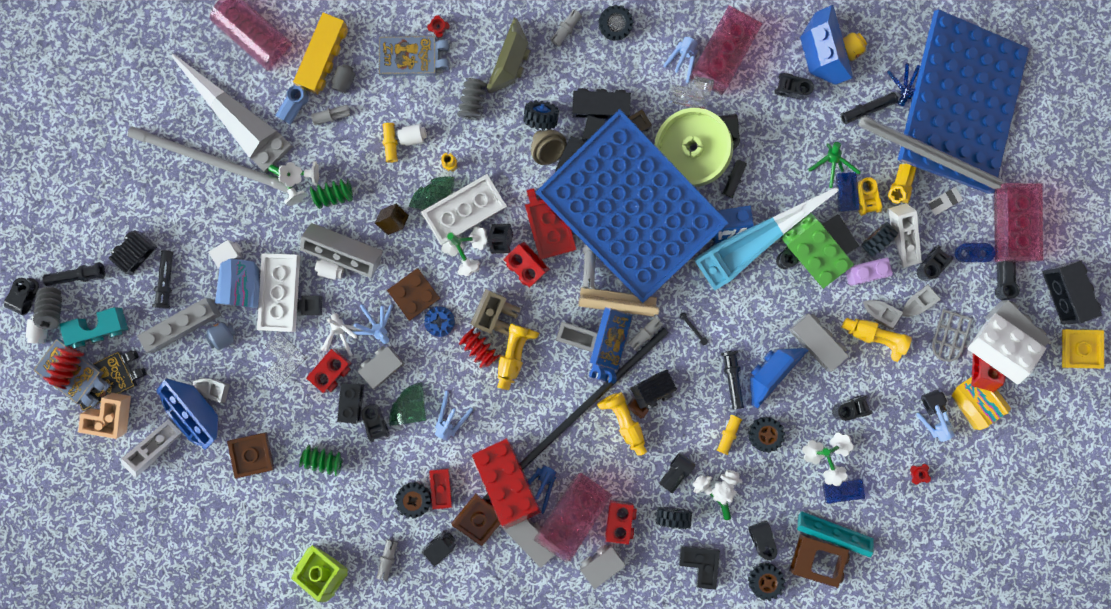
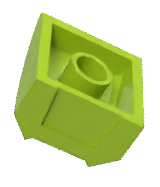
(319, 574)

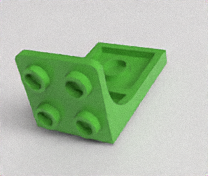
(817, 250)

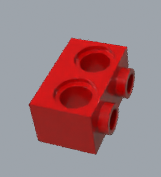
(529, 260)
(326, 367)
(986, 376)
(615, 522)

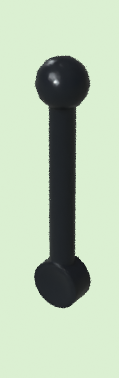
(703, 341)

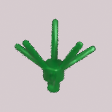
(834, 156)

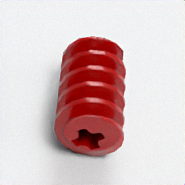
(478, 348)
(63, 367)

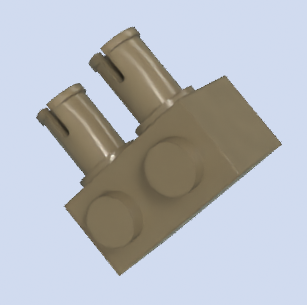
(489, 310)

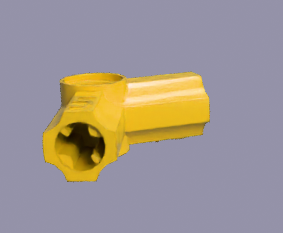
(902, 188)

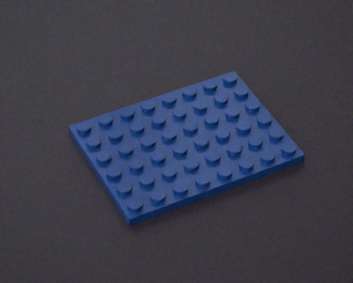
(964, 97)
(631, 206)

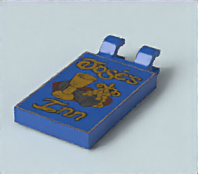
(610, 344)

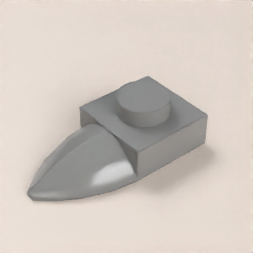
(920, 301)
(883, 313)
(212, 389)

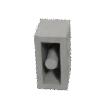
(380, 367)
(602, 565)

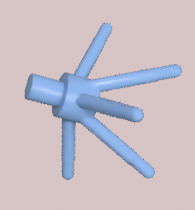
(377, 330)

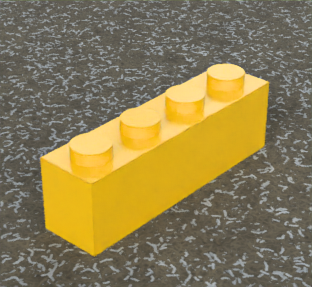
(320, 53)

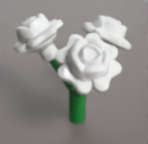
(722, 492)

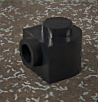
(932, 399)

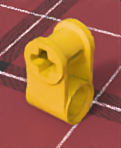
(869, 198)

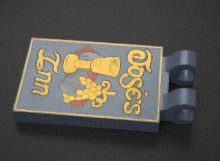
(411, 55)
(84, 377)

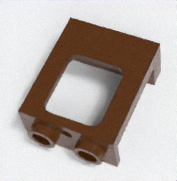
(804, 557)

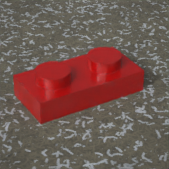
(440, 488)

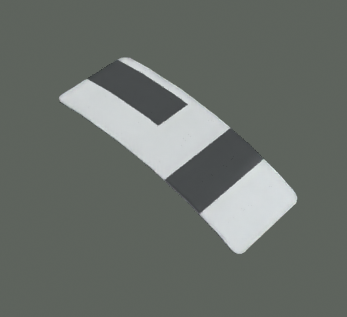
(945, 201)

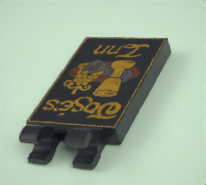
(117, 374)

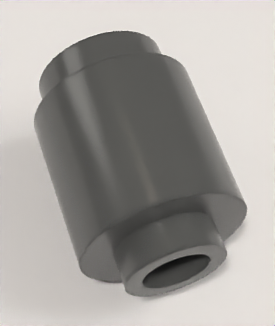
(343, 78)

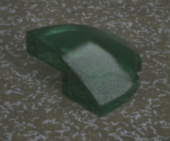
(432, 193)
(409, 406)

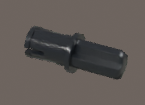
(734, 178)

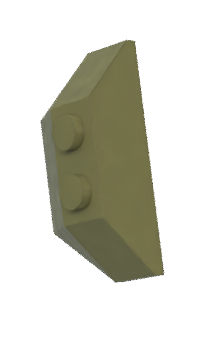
(510, 59)

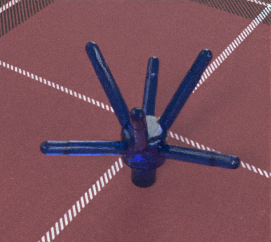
(906, 90)

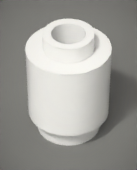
(412, 135)
(329, 269)
(35, 334)

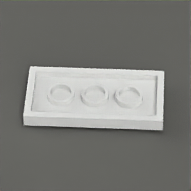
(464, 209)
(278, 292)

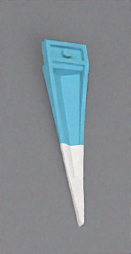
(734, 254)

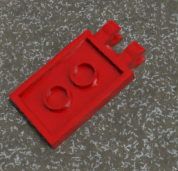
(548, 229)

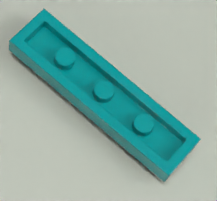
(835, 534)

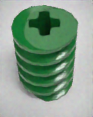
(332, 194)
(321, 460)

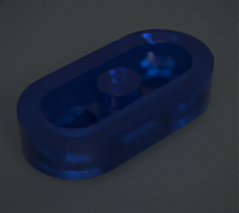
(974, 253)

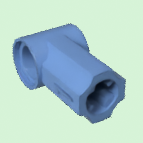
(290, 106)

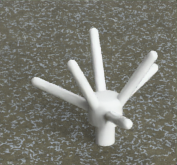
(338, 327)

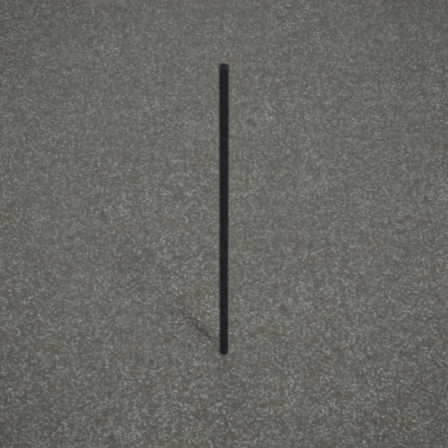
(590, 401)

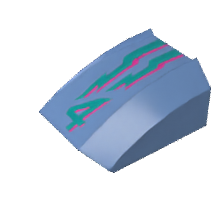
(238, 283)

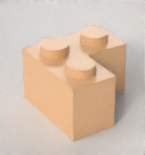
(109, 420)

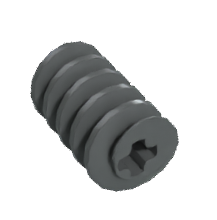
(471, 99)
(47, 308)

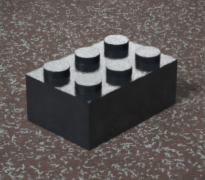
(1072, 293)

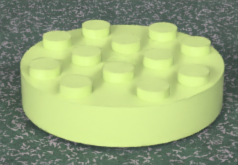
(709, 134)

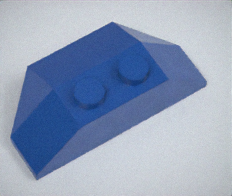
(825, 47)
(772, 372)
(189, 412)

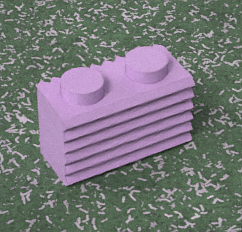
(869, 271)

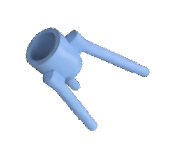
(687, 49)
(445, 428)
(943, 429)

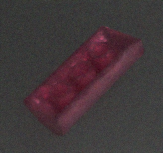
(250, 31)

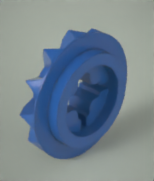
(446, 327)

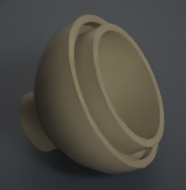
(547, 146)

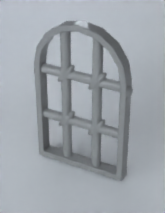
(956, 331)

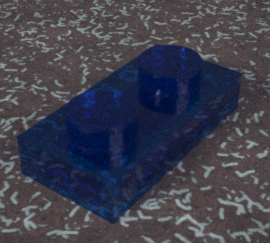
(847, 192)
(847, 491)

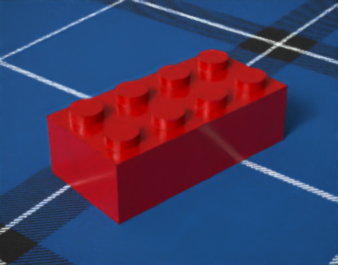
(506, 483)

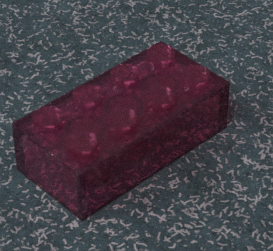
(726, 48)
(1018, 223)
(572, 517)

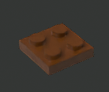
(413, 294)
(250, 455)
(477, 520)

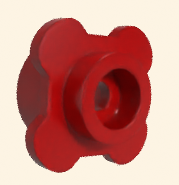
(437, 20)
(915, 470)

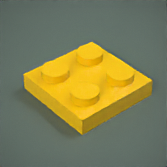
(1083, 348)

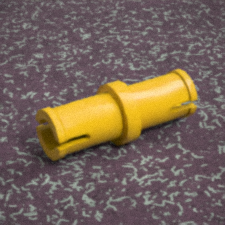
(390, 142)
(449, 162)
(729, 435)

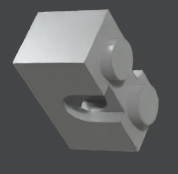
(569, 335)

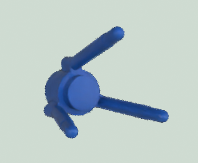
(547, 477)

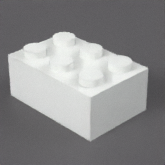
(1007, 348)

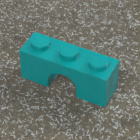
(110, 323)

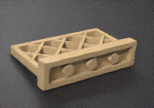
(617, 300)

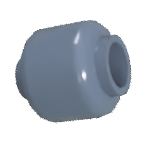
(220, 335)

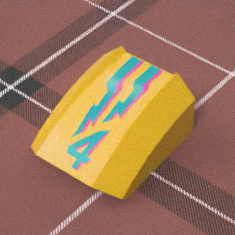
(980, 405)

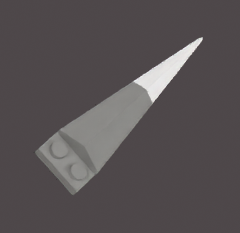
(254, 135)

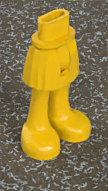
(869, 332)
(511, 363)
(628, 429)

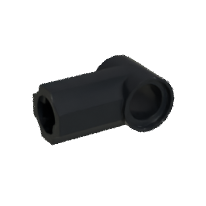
(1006, 278)
(679, 469)

